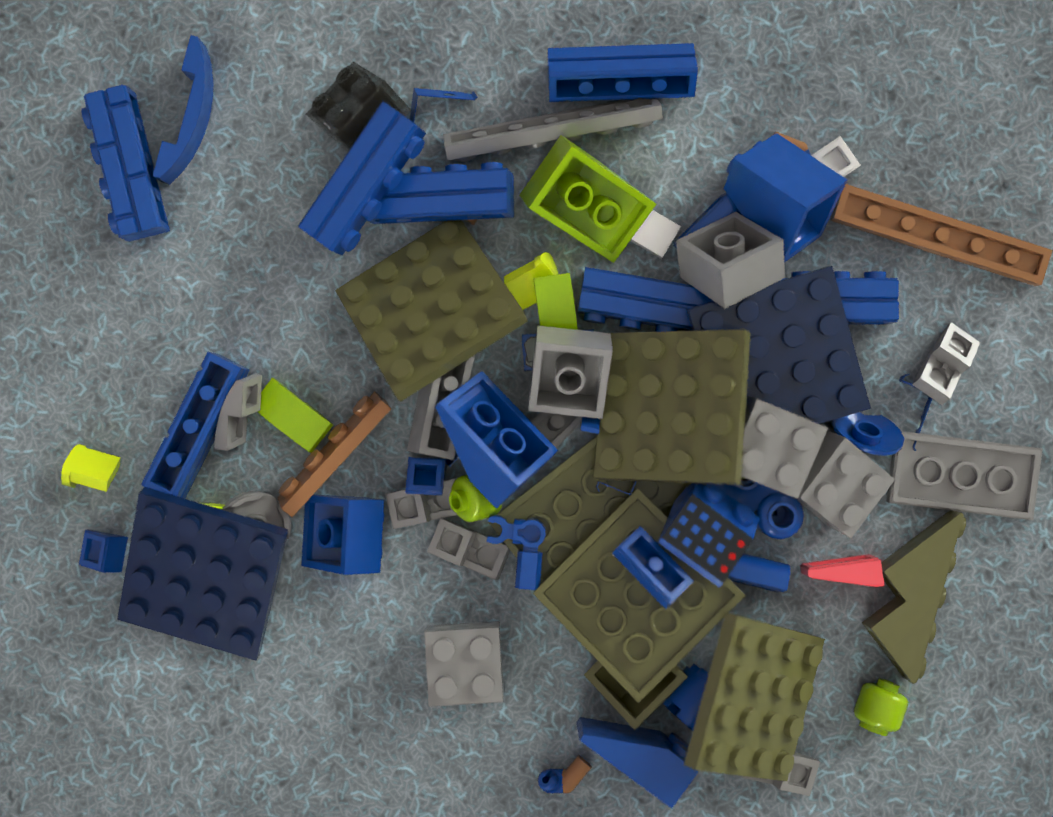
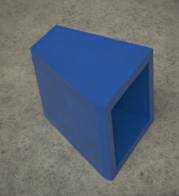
(784, 191)

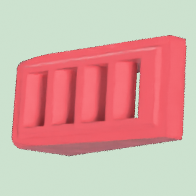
(856, 570)

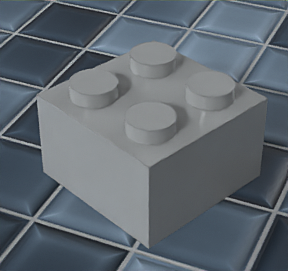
(731, 259)
(570, 372)
(779, 447)
(843, 485)
(464, 663)

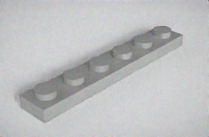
(537, 130)

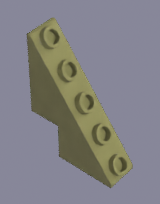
(917, 580)

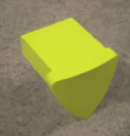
(521, 282)
(89, 468)

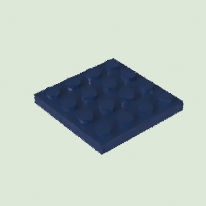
(797, 346)
(201, 573)

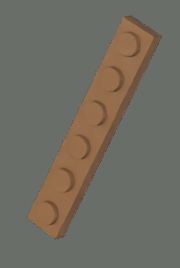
(941, 235)

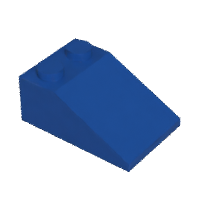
(493, 438)
(642, 755)

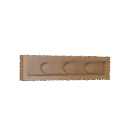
(341, 444)

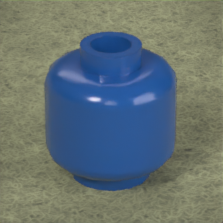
(786, 520)

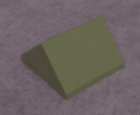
(624, 703)

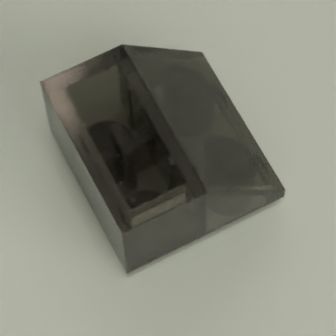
(351, 104)

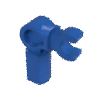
(529, 560)

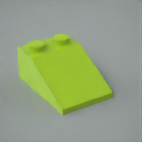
(586, 199)

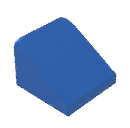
(425, 476)
(103, 551)

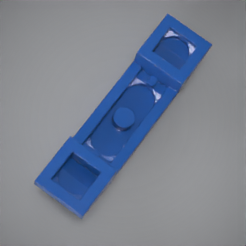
(176, 157)

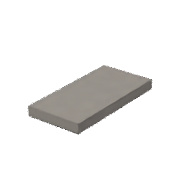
(966, 476)

